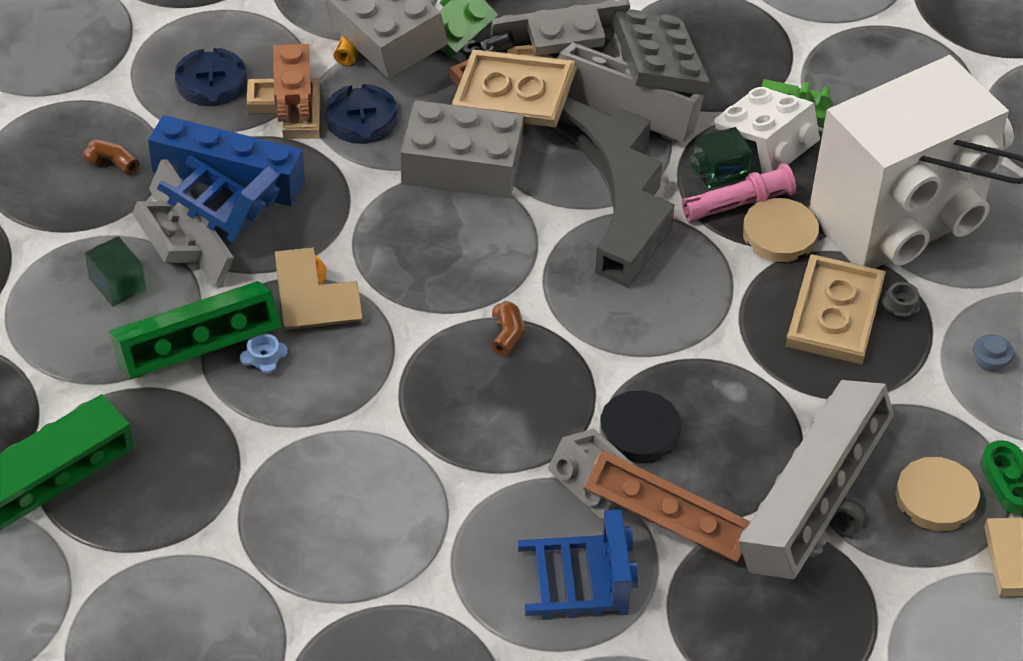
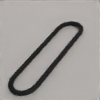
(977, 171)

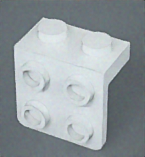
(776, 122)

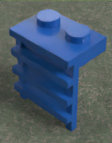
(238, 211)
(607, 564)

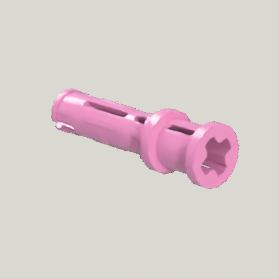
(754, 189)

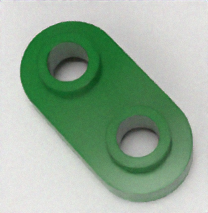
(1006, 481)

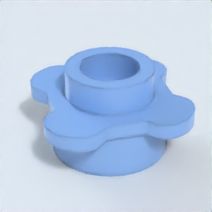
(267, 345)

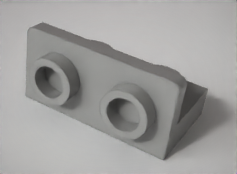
(575, 461)

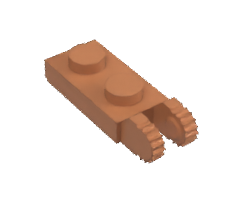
(292, 79)

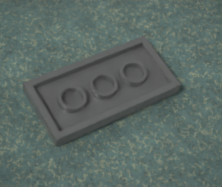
(660, 52)

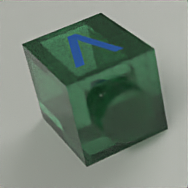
(721, 157)
(115, 271)

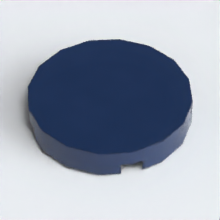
(210, 77)
(361, 114)

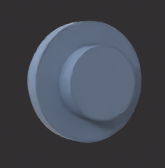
(993, 352)

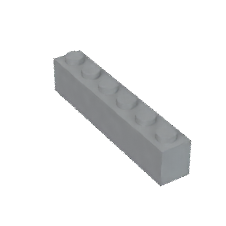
(816, 479)

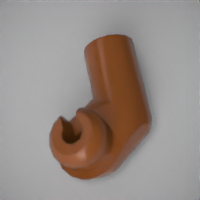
(114, 152)
(512, 325)

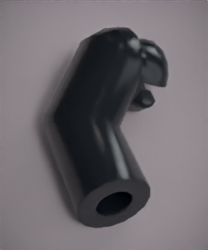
(495, 43)

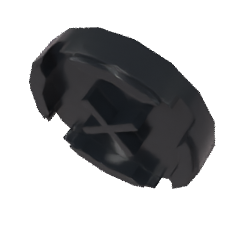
(640, 425)

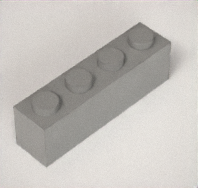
(608, 84)

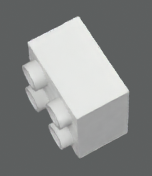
(868, 176)

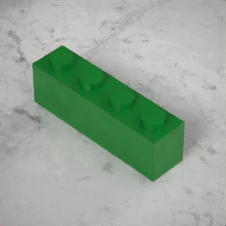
(194, 329)
(60, 457)

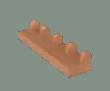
(666, 505)

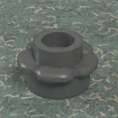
(902, 299)
(850, 517)

